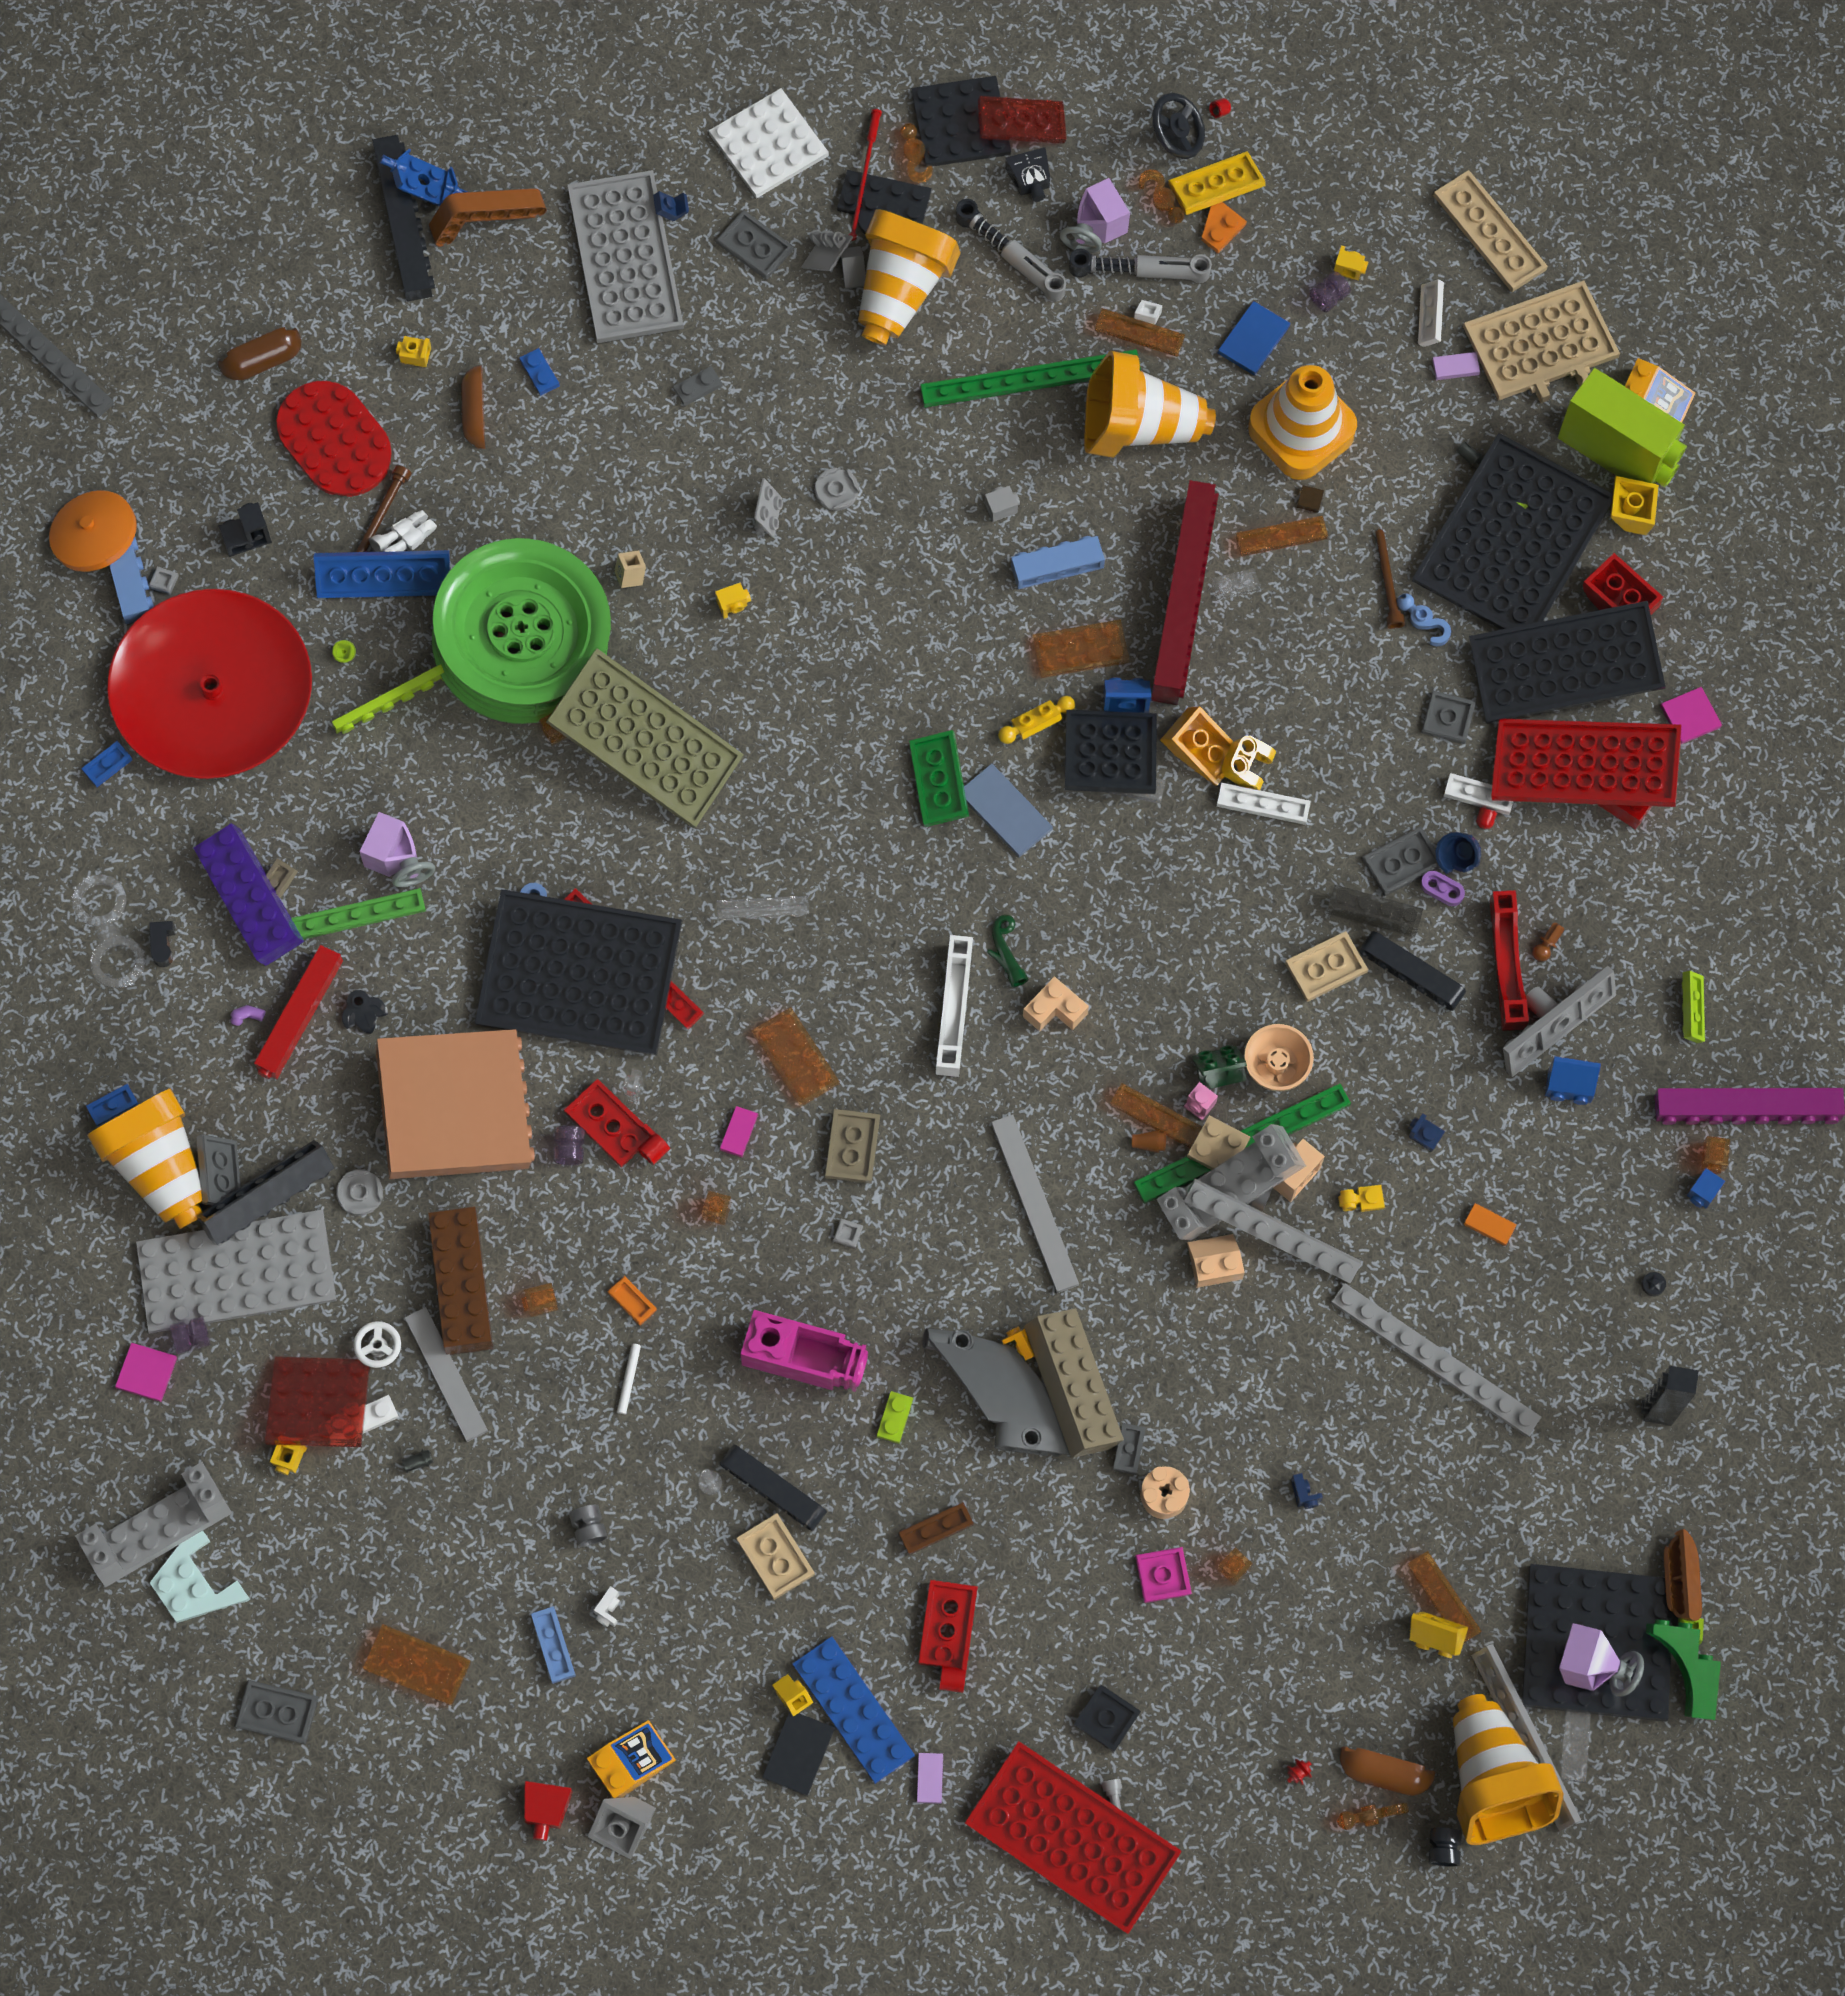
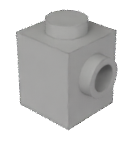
(1001, 503)

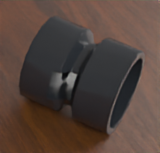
(1445, 1846)

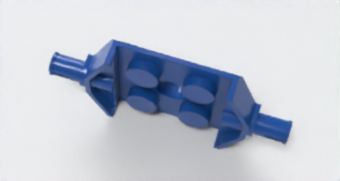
(407, 171)

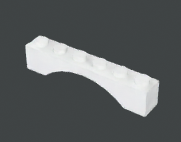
(954, 1006)

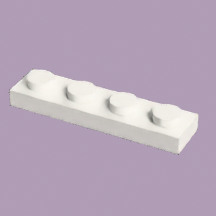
(1263, 803)

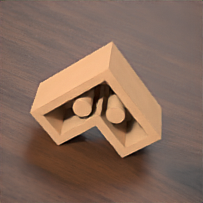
(1056, 1001)

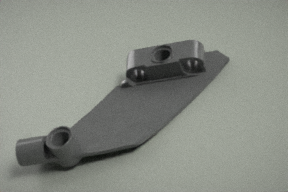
(1003, 1390)

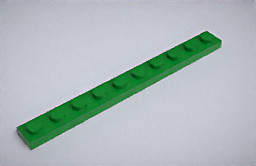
(1011, 381)
(1291, 1119)

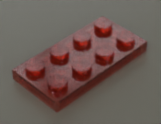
(1022, 119)

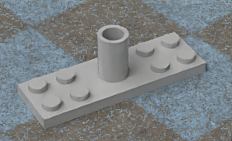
(1557, 1019)

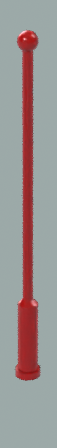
(875, 118)

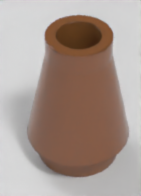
(1150, 1141)

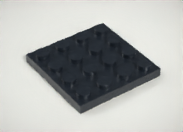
(950, 121)
(1110, 751)

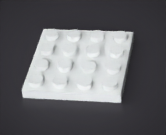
(768, 143)

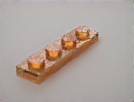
(1140, 332)
(1281, 536)
(1156, 1115)
(1442, 1593)

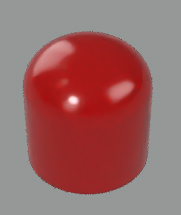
(1223, 105)
(1486, 818)

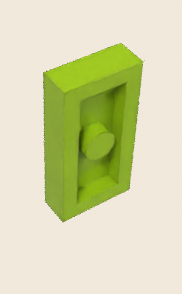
(895, 1417)

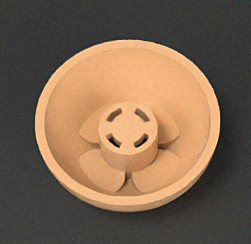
(1281, 1046)

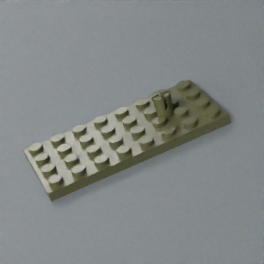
(644, 738)

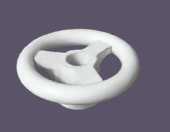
(384, 1349)

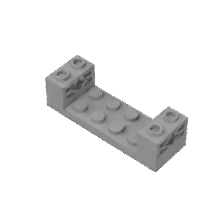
(1243, 1177)
(155, 1528)

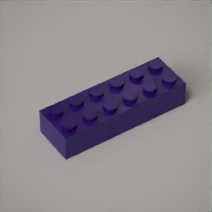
(248, 894)

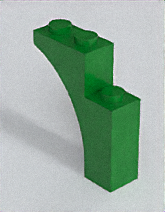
(1698, 1671)

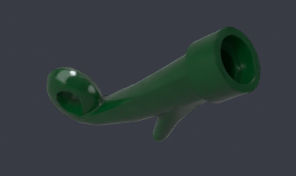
(1004, 956)

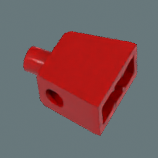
(545, 1807)

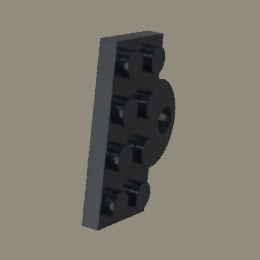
(883, 194)

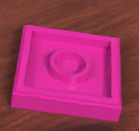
(1693, 712)
(146, 1372)
(1163, 1575)

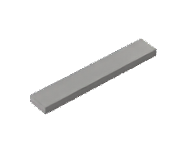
(446, 1374)

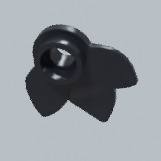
(365, 1014)

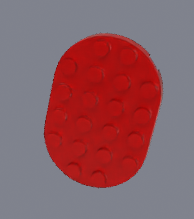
(334, 438)

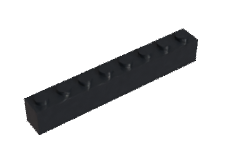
(404, 225)

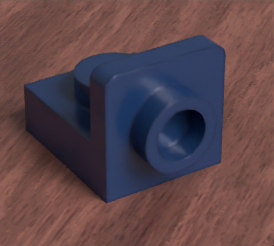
(670, 207)
(1425, 1132)
(1301, 1489)

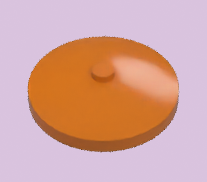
(92, 531)

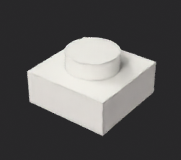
(1148, 312)

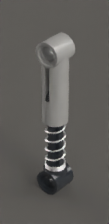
(1012, 252)
(1143, 266)

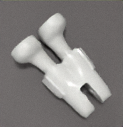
(408, 532)

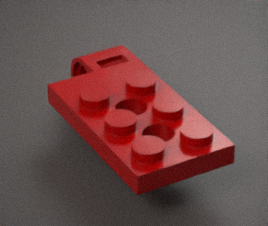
(630, 1138)
(950, 1652)

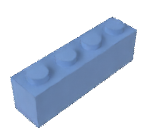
(1057, 562)
(131, 585)

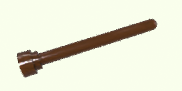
(400, 476)
(1394, 618)

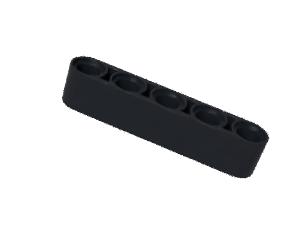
(1413, 970)
(773, 1486)

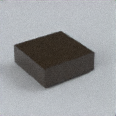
(1310, 498)

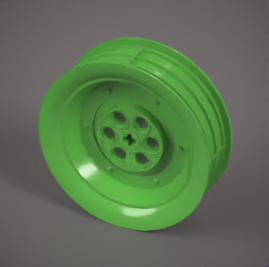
(511, 578)

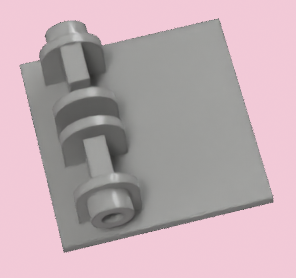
(827, 250)
(767, 510)

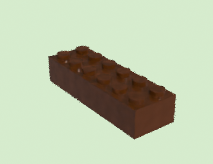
(460, 1281)

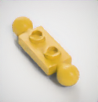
(1036, 719)

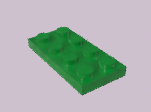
(939, 778)

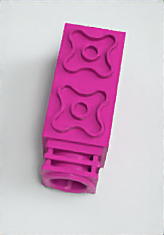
(803, 1352)

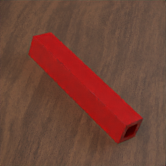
(298, 1012)

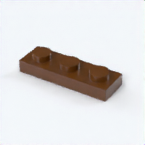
(936, 1528)

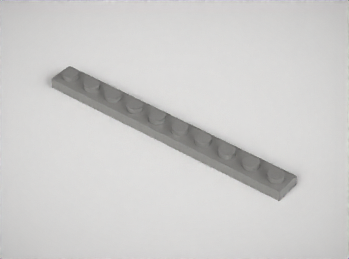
(1436, 1360)

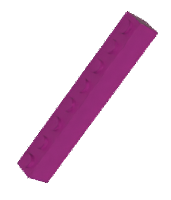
(1749, 1105)

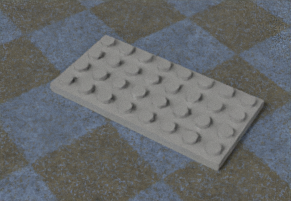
(625, 257)
(255, 1272)

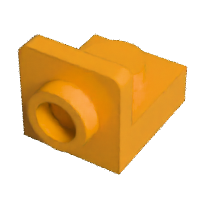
(1022, 1342)

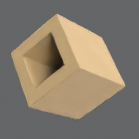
(630, 569)

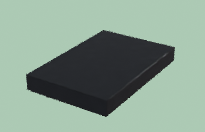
(798, 1753)

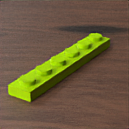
(386, 701)

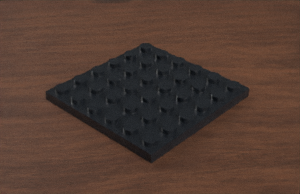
(1603, 1601)

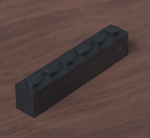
(265, 1192)
(1669, 1395)

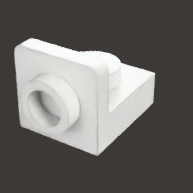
(607, 1603)

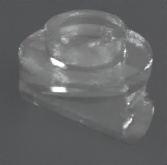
(710, 1482)

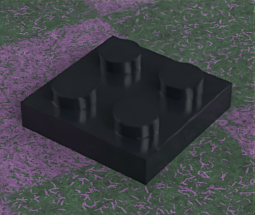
(1107, 1718)

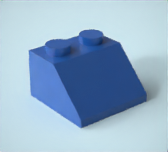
(1127, 695)
(1572, 1080)

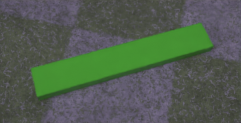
(360, 914)

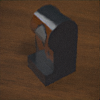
(160, 943)

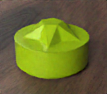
(344, 651)

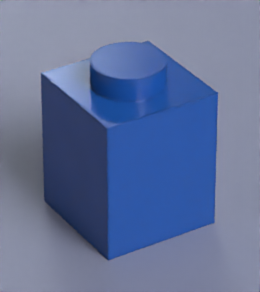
(1705, 1189)

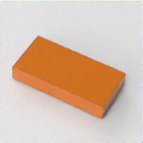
(1490, 1224)
(632, 1300)

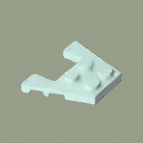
(185, 1588)

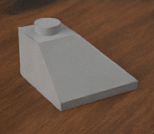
(622, 1824)

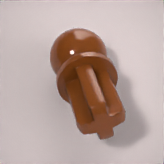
(1542, 951)

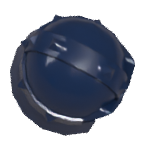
(1458, 852)

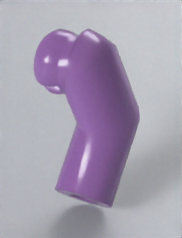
(246, 1011)

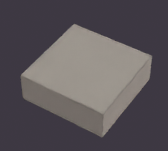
(163, 580)
(848, 1233)

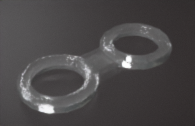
(108, 931)

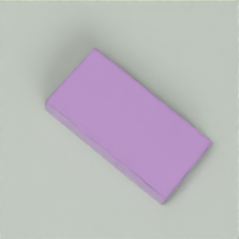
(1456, 366)
(930, 1778)

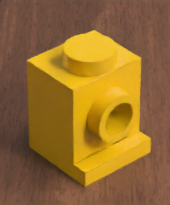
(1350, 264)
(420, 353)
(732, 599)
(281, 1452)
(792, 1694)

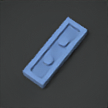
(553, 1645)

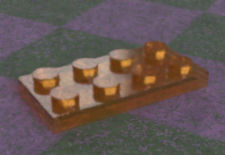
(1080, 648)
(795, 1057)
(417, 1665)

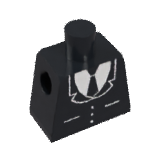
(1030, 173)

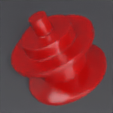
(1299, 1771)

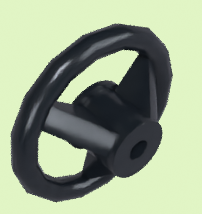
(1173, 131)

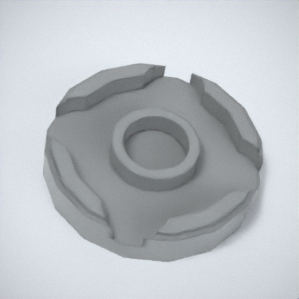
(836, 489)
(359, 1192)

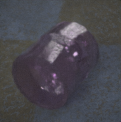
(1328, 293)
(569, 1145)
(190, 1335)

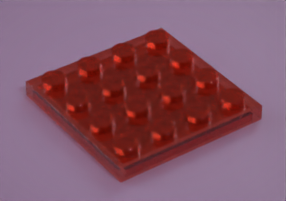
(317, 1402)

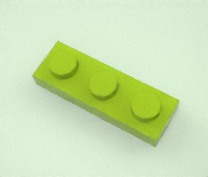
(1693, 1007)

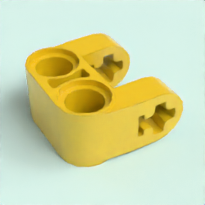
(1243, 761)

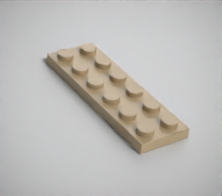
(1490, 231)

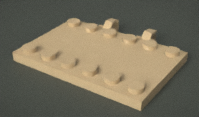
(1542, 342)

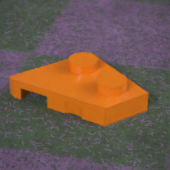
(1221, 226)

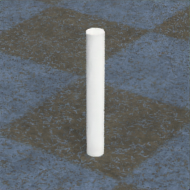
(628, 1379)

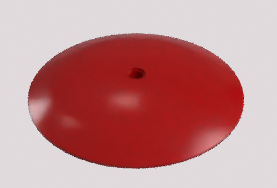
(200, 641)

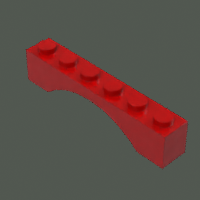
(1506, 949)

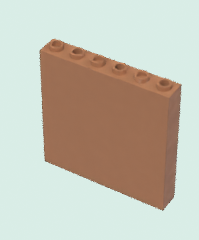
(454, 1104)

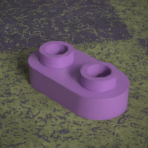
(1443, 887)

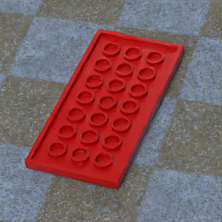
(1587, 762)
(1073, 1837)

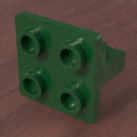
(1220, 1067)

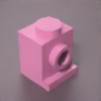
(1200, 1101)

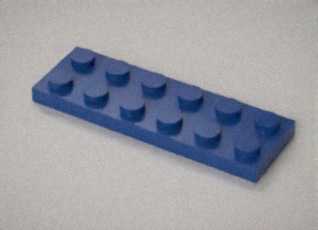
(380, 573)
(853, 1710)

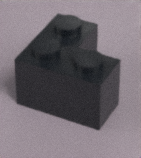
(247, 531)

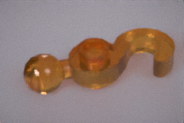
(914, 153)
(1163, 197)
(1370, 1815)

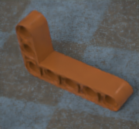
(483, 206)

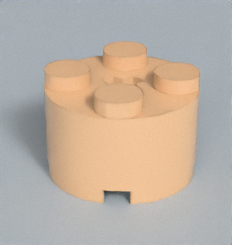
(1177, 1496)

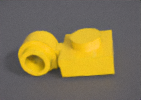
(1368, 1197)

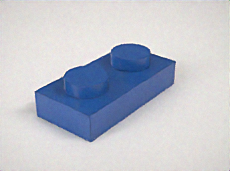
(539, 372)
(106, 764)
(112, 1105)

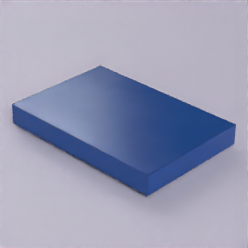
(1254, 338)

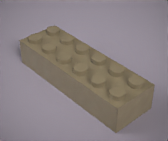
(1073, 1383)

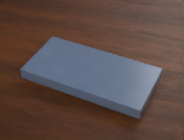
(1006, 810)

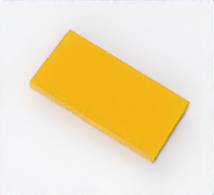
(1216, 183)

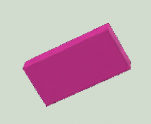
(739, 1131)

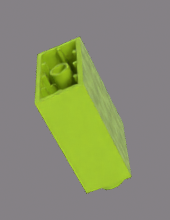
(1622, 431)

